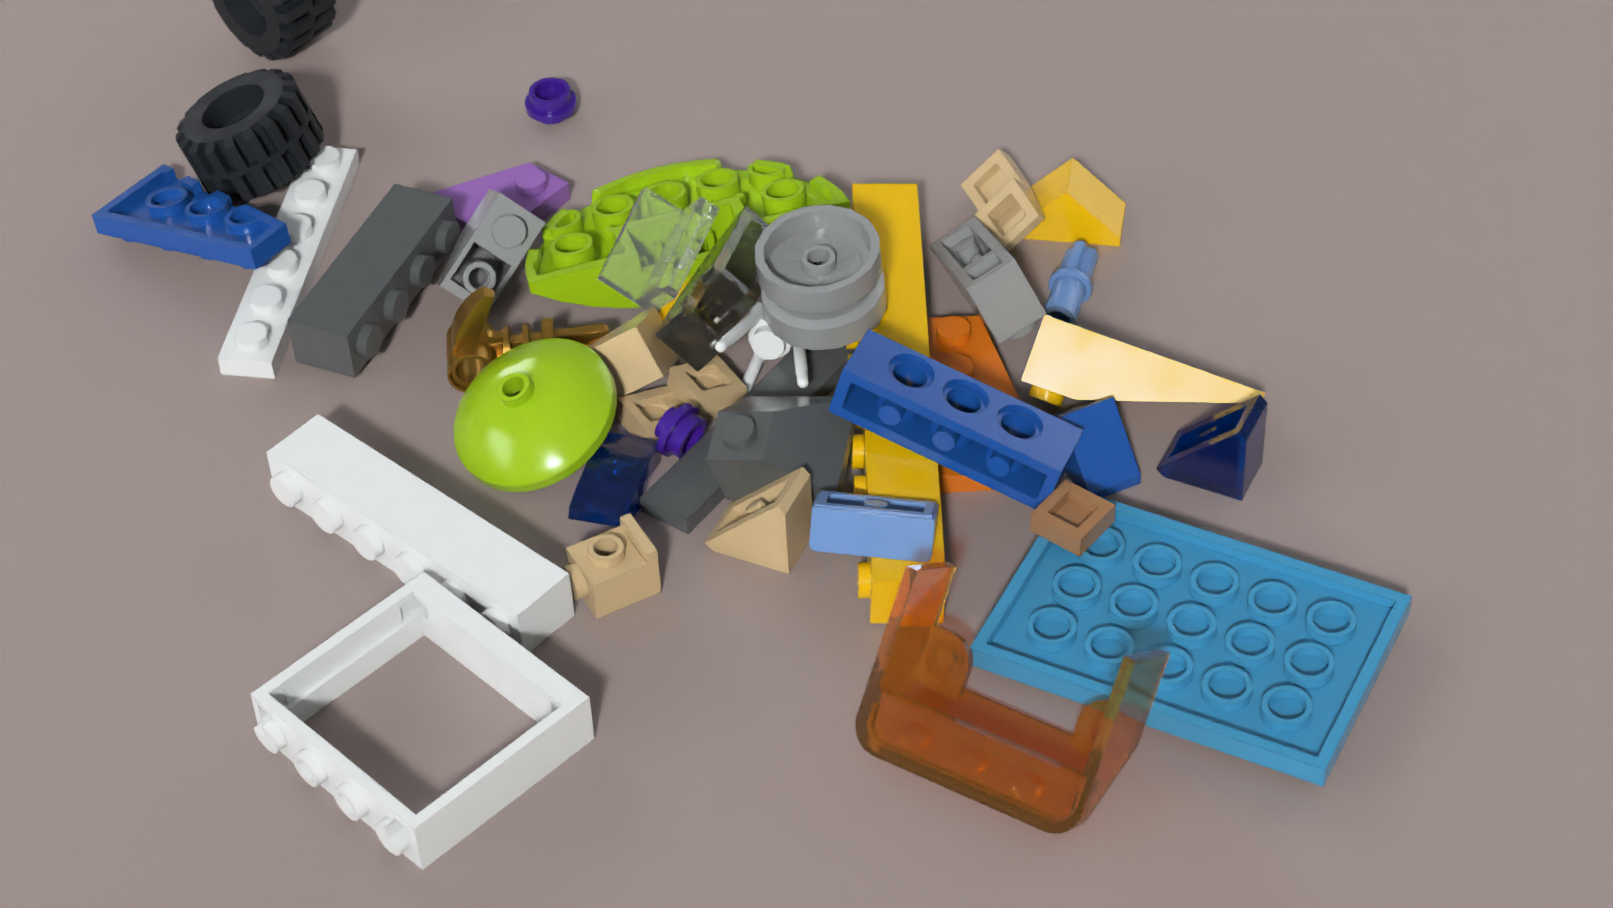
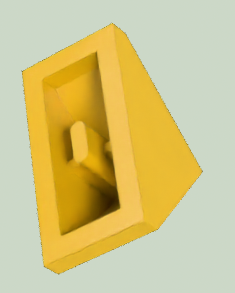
(1077, 208)

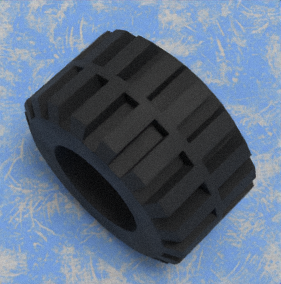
(276, 26)
(250, 134)

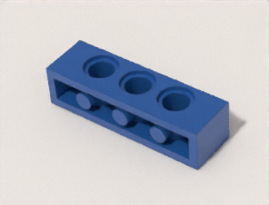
(954, 420)

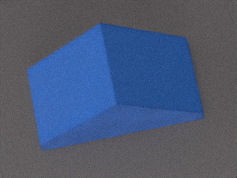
(1103, 455)

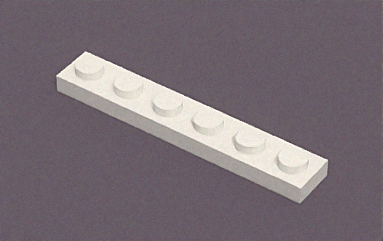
(274, 292)

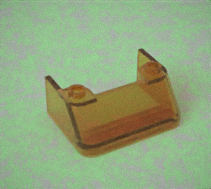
(937, 729)

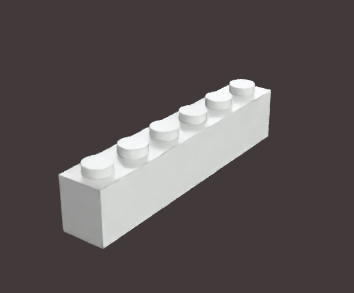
(418, 530)

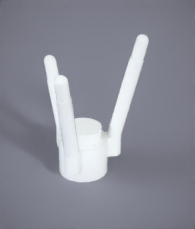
(765, 347)

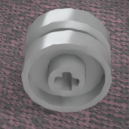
(821, 277)

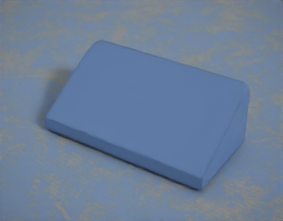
(873, 526)

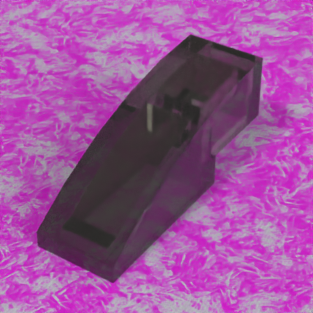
(716, 293)

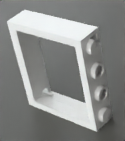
(488, 652)

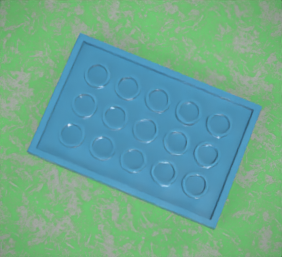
(1260, 644)

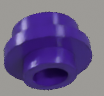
(550, 101)
(679, 430)

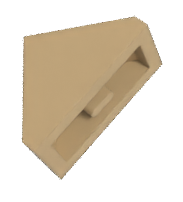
(635, 352)
(768, 524)

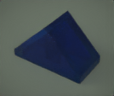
(1220, 450)

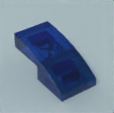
(614, 479)

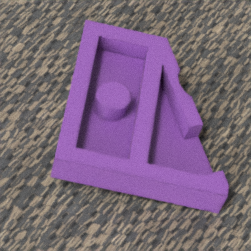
(524, 184)

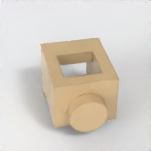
(614, 568)

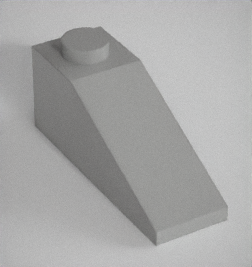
(989, 280)

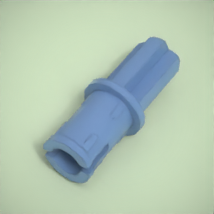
(1071, 283)

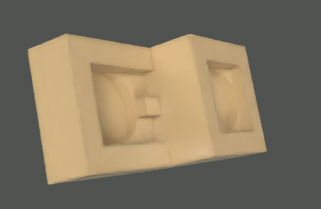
(1003, 199)
(708, 390)

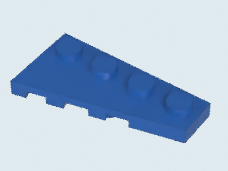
(190, 221)

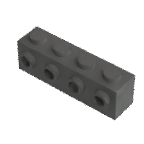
(373, 280)

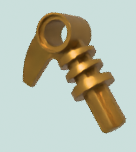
(475, 343)

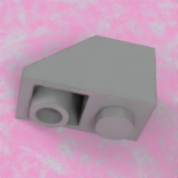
(490, 246)

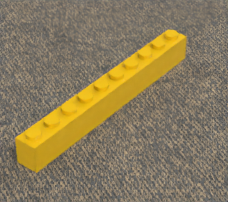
(886, 466)

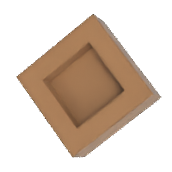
(1072, 517)

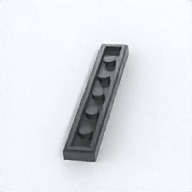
(689, 487)

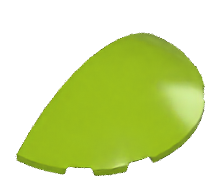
(581, 240)

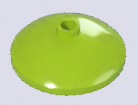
(535, 415)

